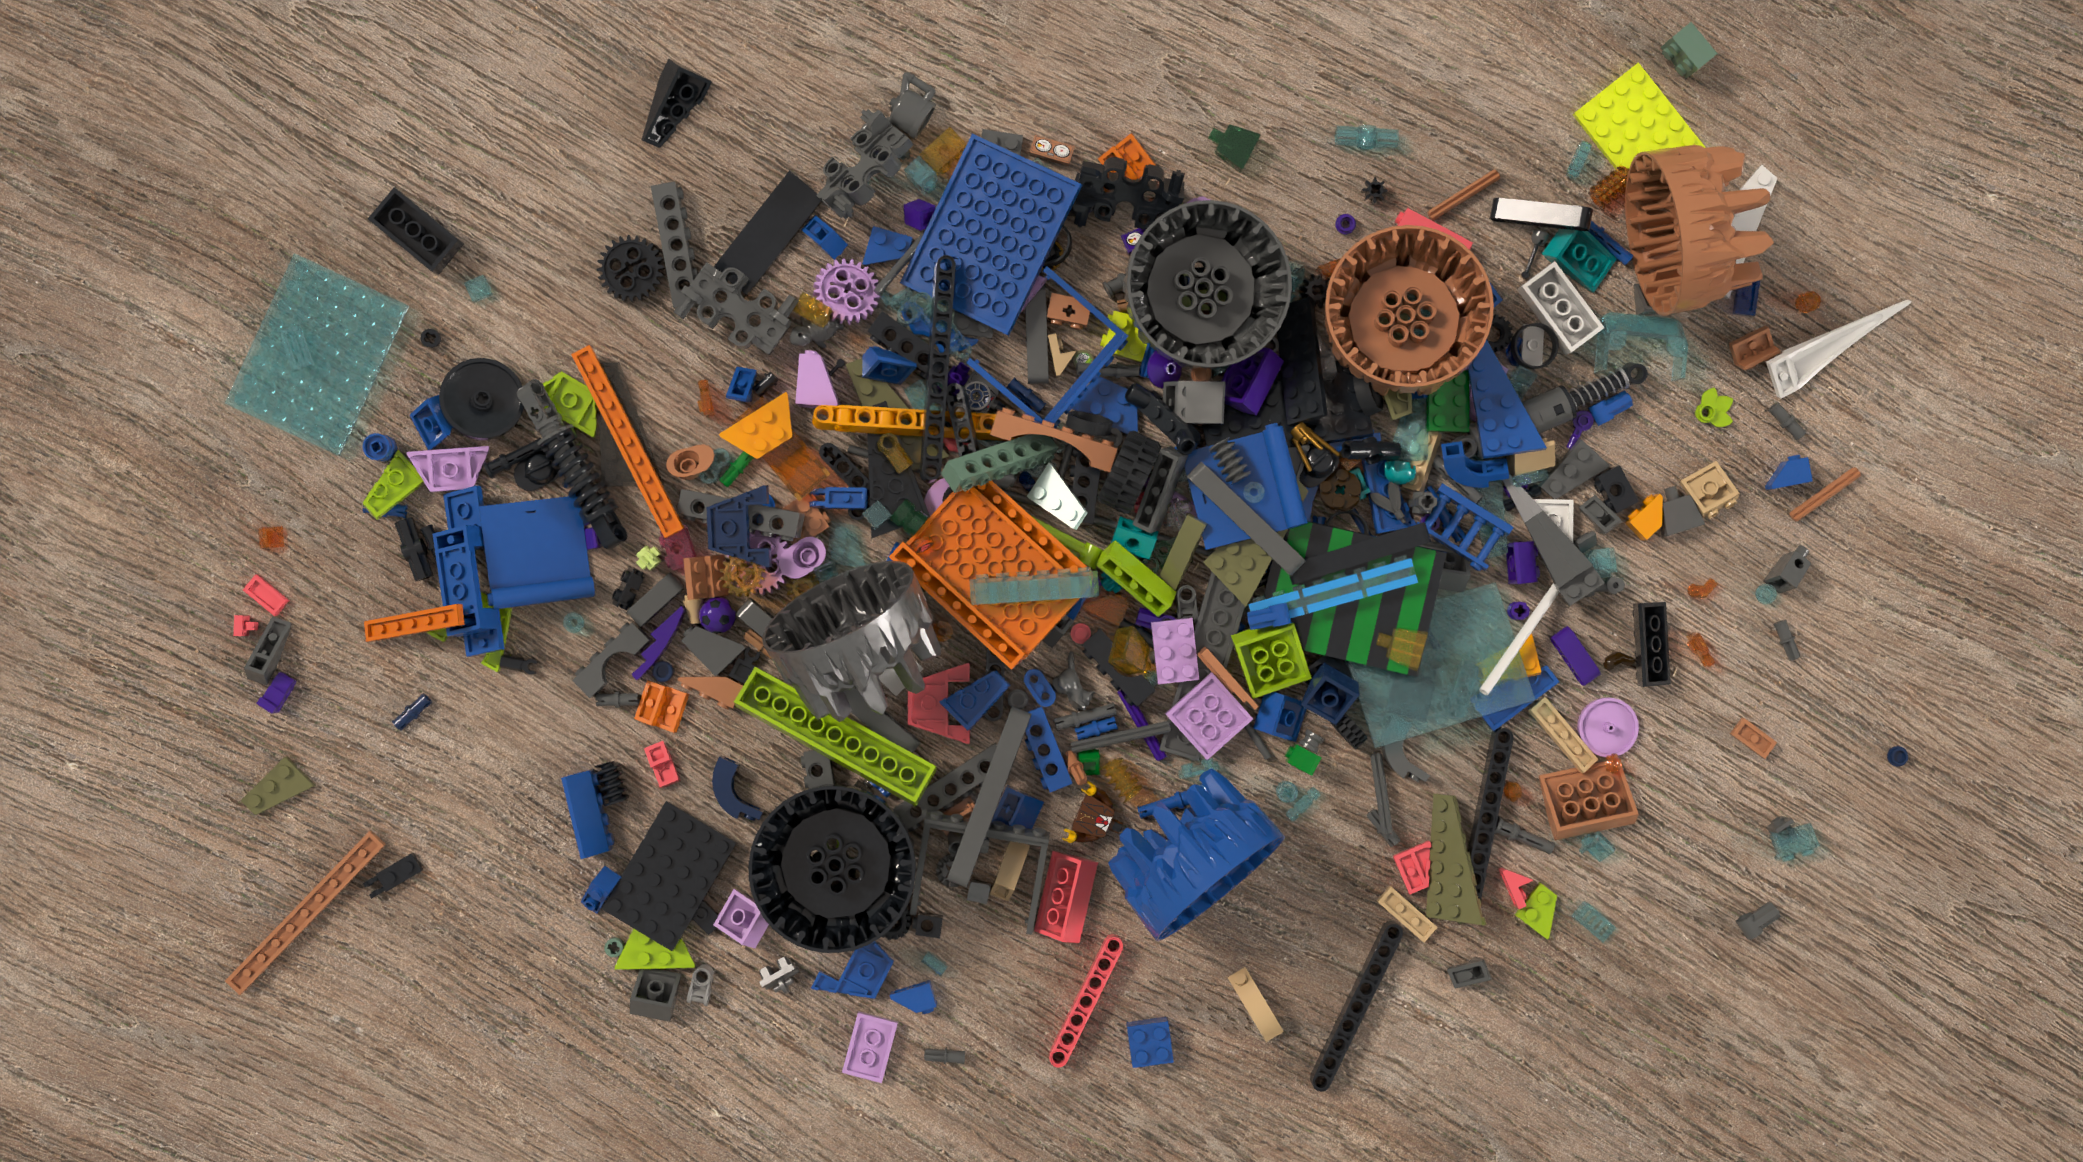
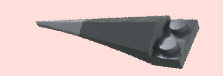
(1566, 564)

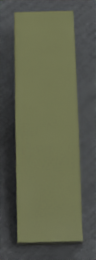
(1182, 551)

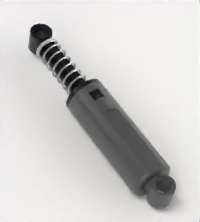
(1560, 406)

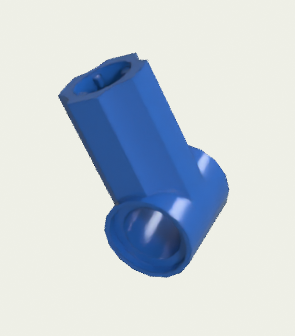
(1607, 409)
(1274, 615)

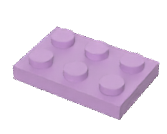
(1175, 650)
(870, 1047)

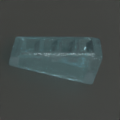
(1582, 910)

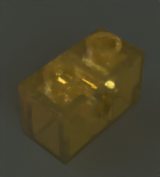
(946, 141)

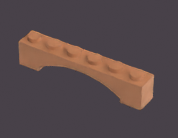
(1009, 425)

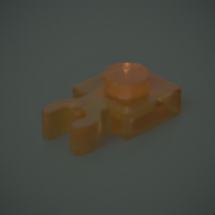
(705, 404)
(1698, 646)

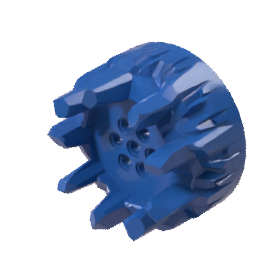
(1202, 859)

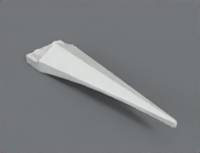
(1802, 362)

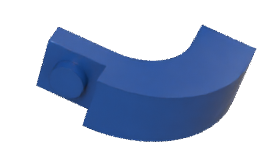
(1472, 472)

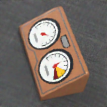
(1052, 150)

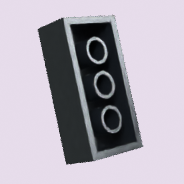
(416, 231)

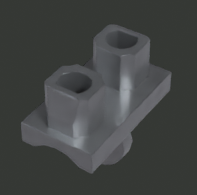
(771, 979)

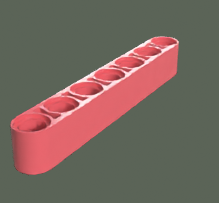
(1085, 1010)

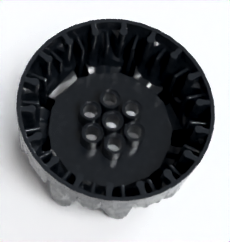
(812, 911)

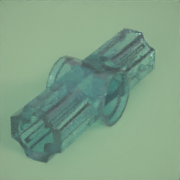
(1366, 137)

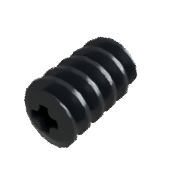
(612, 782)

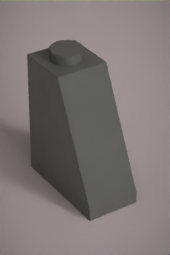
(712, 649)

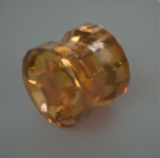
(1812, 300)

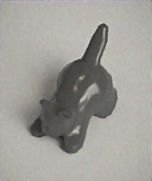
(1069, 684)

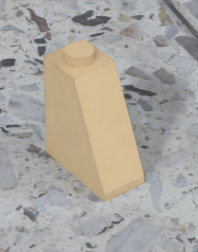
(1009, 870)

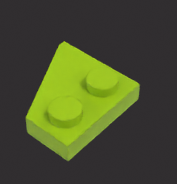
(1539, 910)

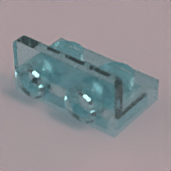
(1794, 842)

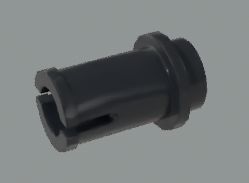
(765, 384)

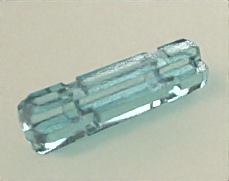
(1530, 477)
(1303, 804)

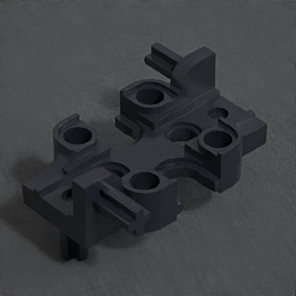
(1093, 195)

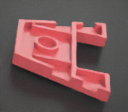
(927, 712)

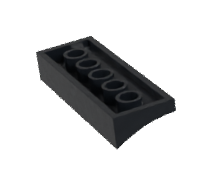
(770, 231)

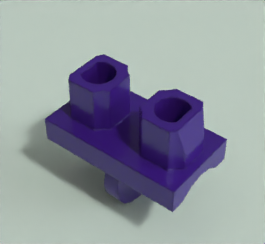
(958, 375)

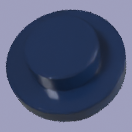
(1897, 756)

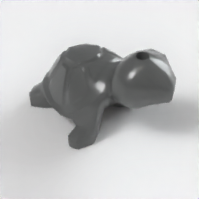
(804, 334)

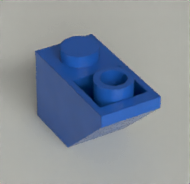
(600, 889)

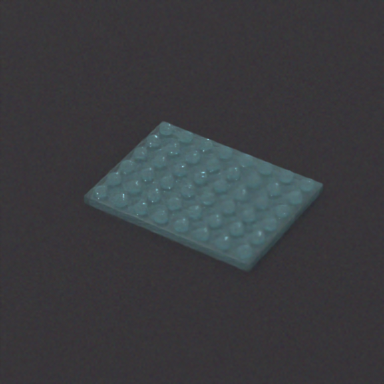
(347, 339)
(1460, 652)

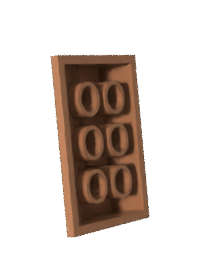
(1587, 801)

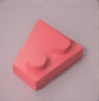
(1414, 866)

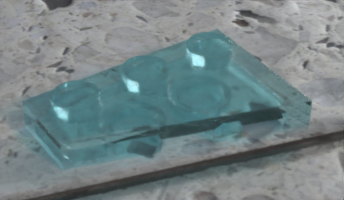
(1413, 433)

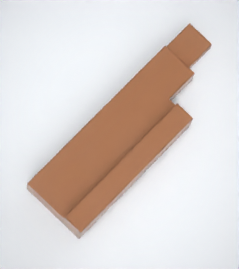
(1224, 676)

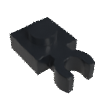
(743, 668)

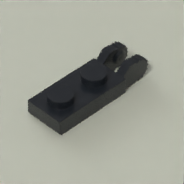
(395, 874)

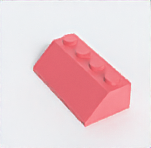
(1065, 897)

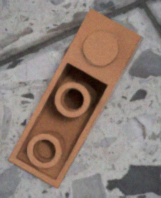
(719, 688)

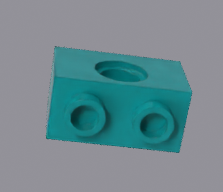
(1144, 542)

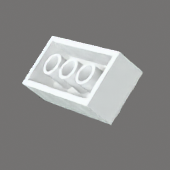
(1560, 307)

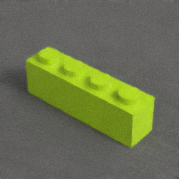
(1136, 578)

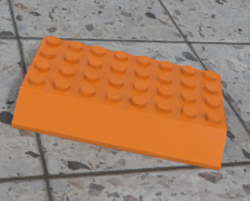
(989, 535)

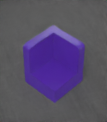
(918, 214)

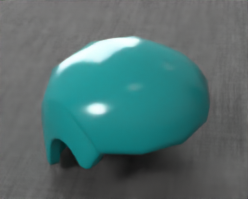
(1399, 472)

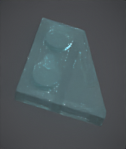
(844, 546)

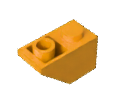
(1648, 518)

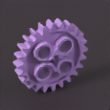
(854, 276)
(771, 579)

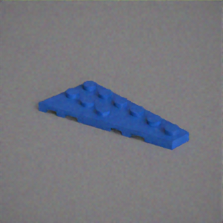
(1499, 413)

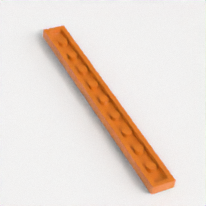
(627, 441)

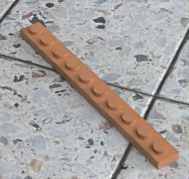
(305, 912)

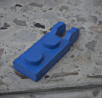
(841, 498)

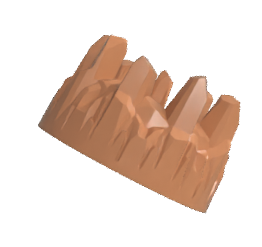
(1684, 226)
(1445, 282)

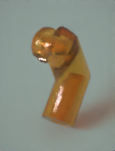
(1702, 591)

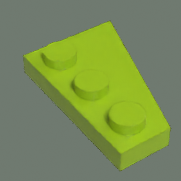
(394, 485)

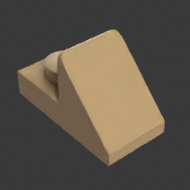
(1060, 361)

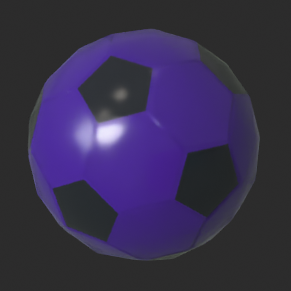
(717, 615)

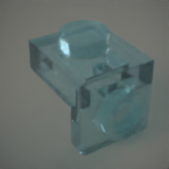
(898, 299)
(1597, 846)

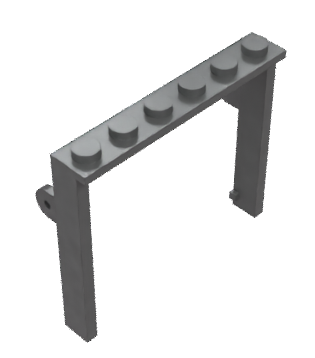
(997, 830)

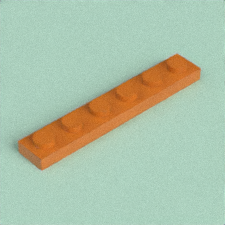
(414, 622)

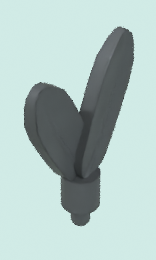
(1392, 504)

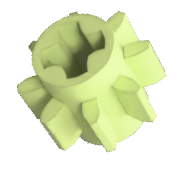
(648, 558)

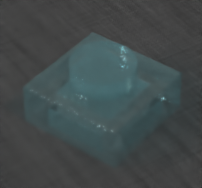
(478, 288)

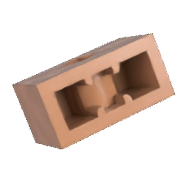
(1061, 303)

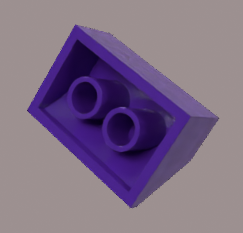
(1251, 380)

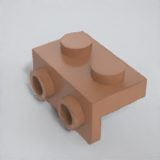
(1753, 348)

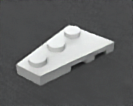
(1560, 513)

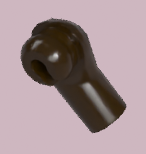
(1617, 658)

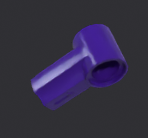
(1145, 618)

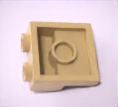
(1710, 490)

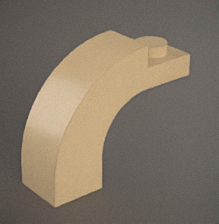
(1255, 1004)

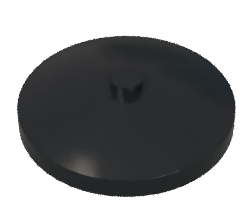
(481, 399)

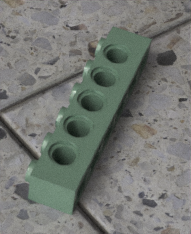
(998, 461)

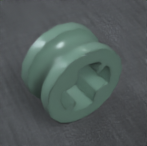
(608, 950)

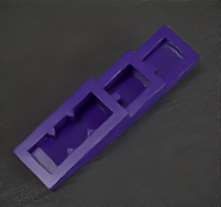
(663, 635)

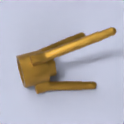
(1303, 434)

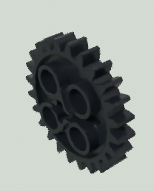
(640, 285)

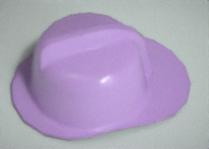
(802, 557)

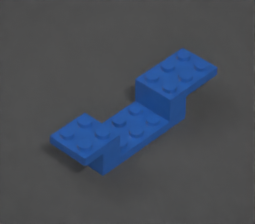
(459, 572)

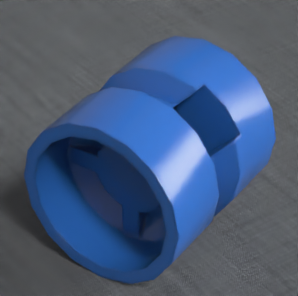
(379, 447)

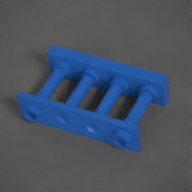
(1481, 518)

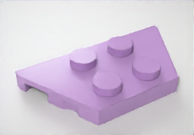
(449, 468)

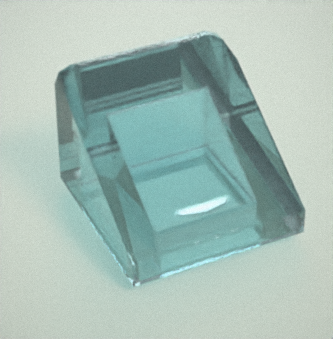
(876, 515)

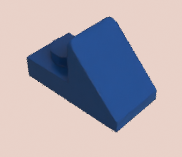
(742, 384)

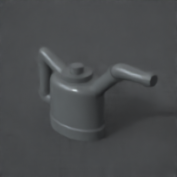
(910, 110)

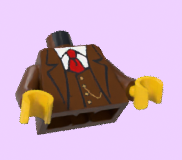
(1093, 817)

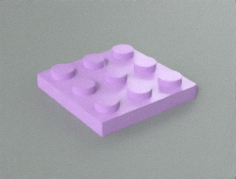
(1209, 716)

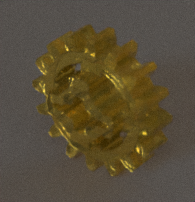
(744, 582)

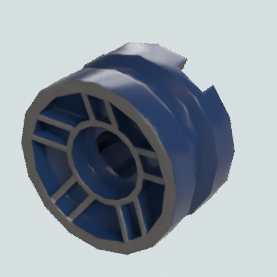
(984, 401)

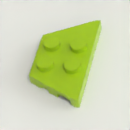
(573, 402)
(645, 953)

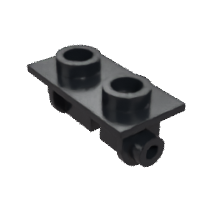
(623, 594)

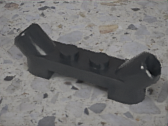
(1151, 405)

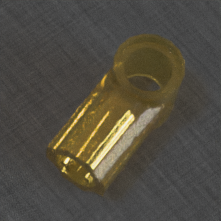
(896, 454)

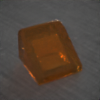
(1328, 268)
(271, 537)

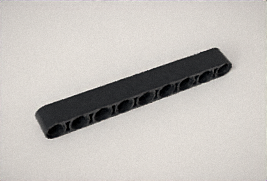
(1492, 807)
(1356, 1016)

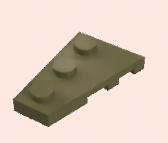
(277, 786)

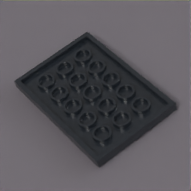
(669, 876)

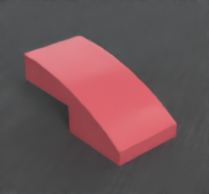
(662, 764)

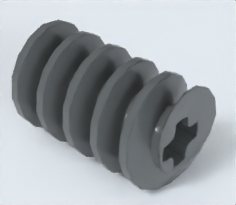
(1229, 461)

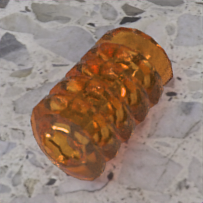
(1609, 187)

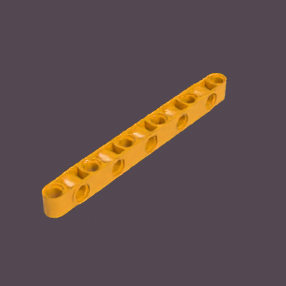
(888, 420)

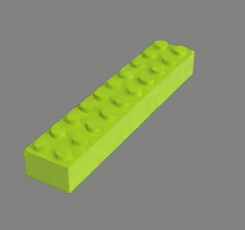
(841, 741)

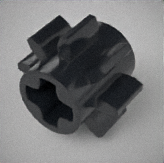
(1377, 195)

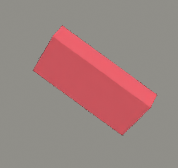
(266, 595)

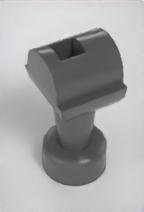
(1611, 586)

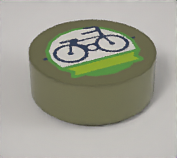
(1082, 356)

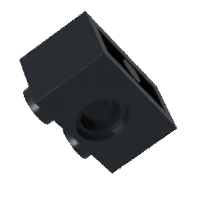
(1625, 495)

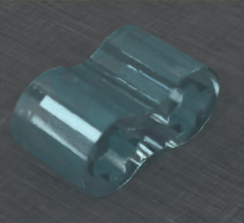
(716, 467)

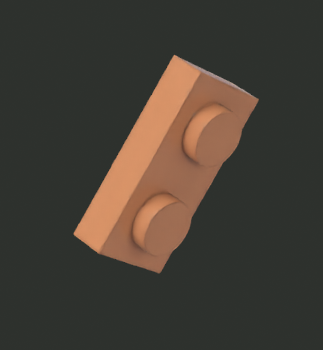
(1753, 738)

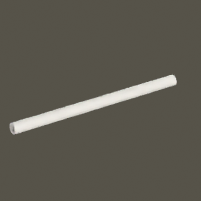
(1519, 640)

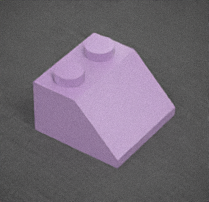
(741, 920)

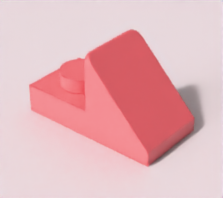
(1512, 882)

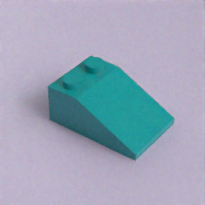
(1580, 257)

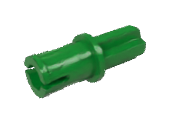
(735, 469)

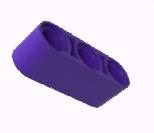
(1575, 656)

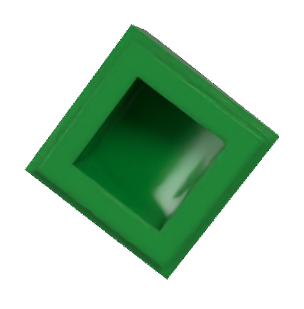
(1090, 761)

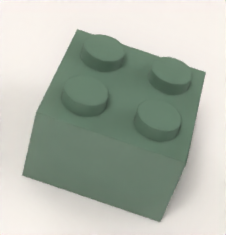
(1688, 50)

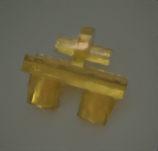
(813, 310)

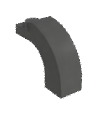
(1400, 765)

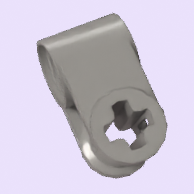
(701, 988)

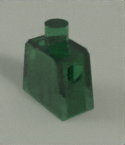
(1234, 145)

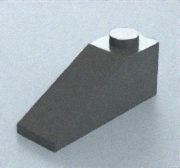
(268, 651)

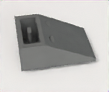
(1196, 401)

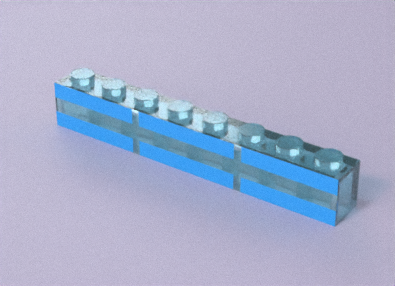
(1343, 588)

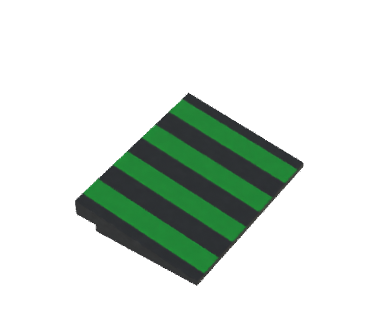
(1353, 627)

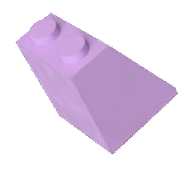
(814, 382)

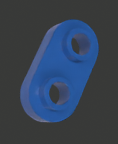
(1039, 687)

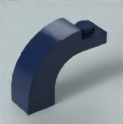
(725, 793)

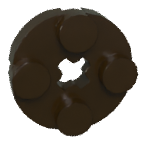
(1341, 502)

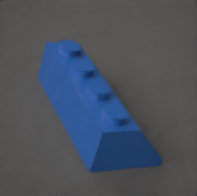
(587, 813)

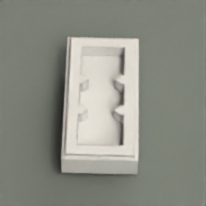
(1532, 345)

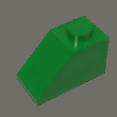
(1302, 759)

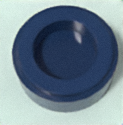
(663, 671)

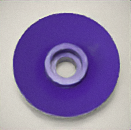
(1158, 370)

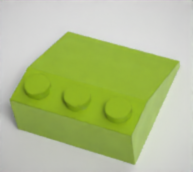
(1271, 658)

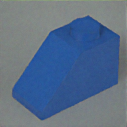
(825, 237)
(1790, 473)
(916, 997)

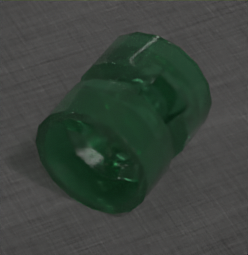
(909, 518)

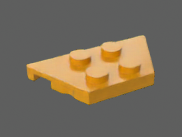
(762, 429)

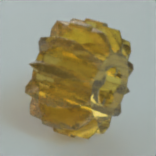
(795, 586)

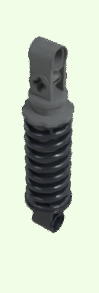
(559, 443)

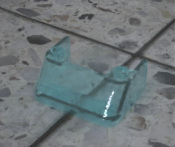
(1620, 325)

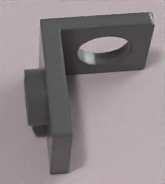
(1779, 824)

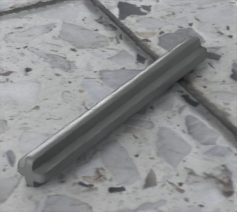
(1121, 736)

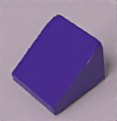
(592, 539)

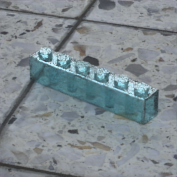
(1034, 587)

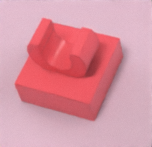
(243, 625)

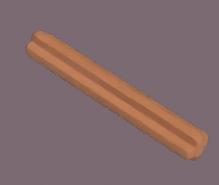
(1463, 195)
(1825, 494)

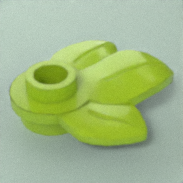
(1716, 408)

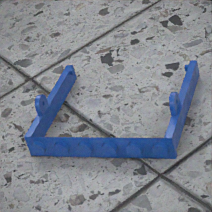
(1091, 373)

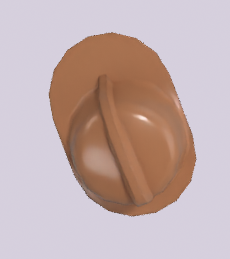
(690, 461)

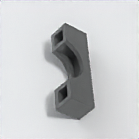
(593, 677)

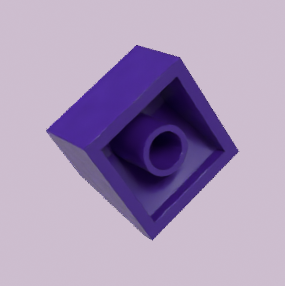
(1522, 562)

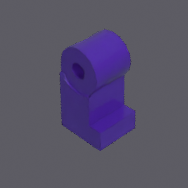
(277, 693)

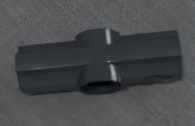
(1371, 450)
(414, 549)

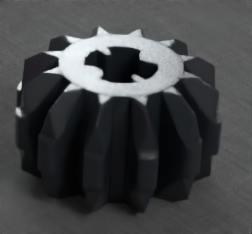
(1319, 299)

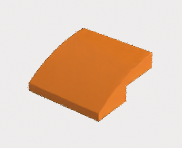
(1133, 153)
(661, 706)

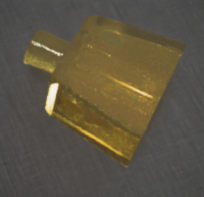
(1404, 646)
(1129, 651)

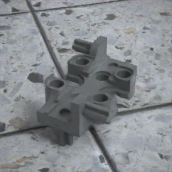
(851, 184)
(711, 281)

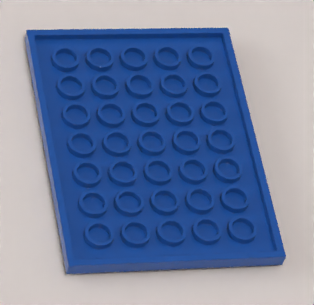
(998, 227)

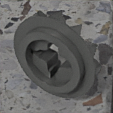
(942, 870)

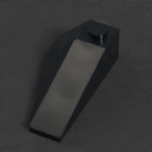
(674, 98)

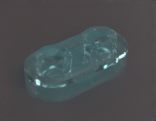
(1189, 770)

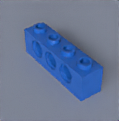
(1061, 777)

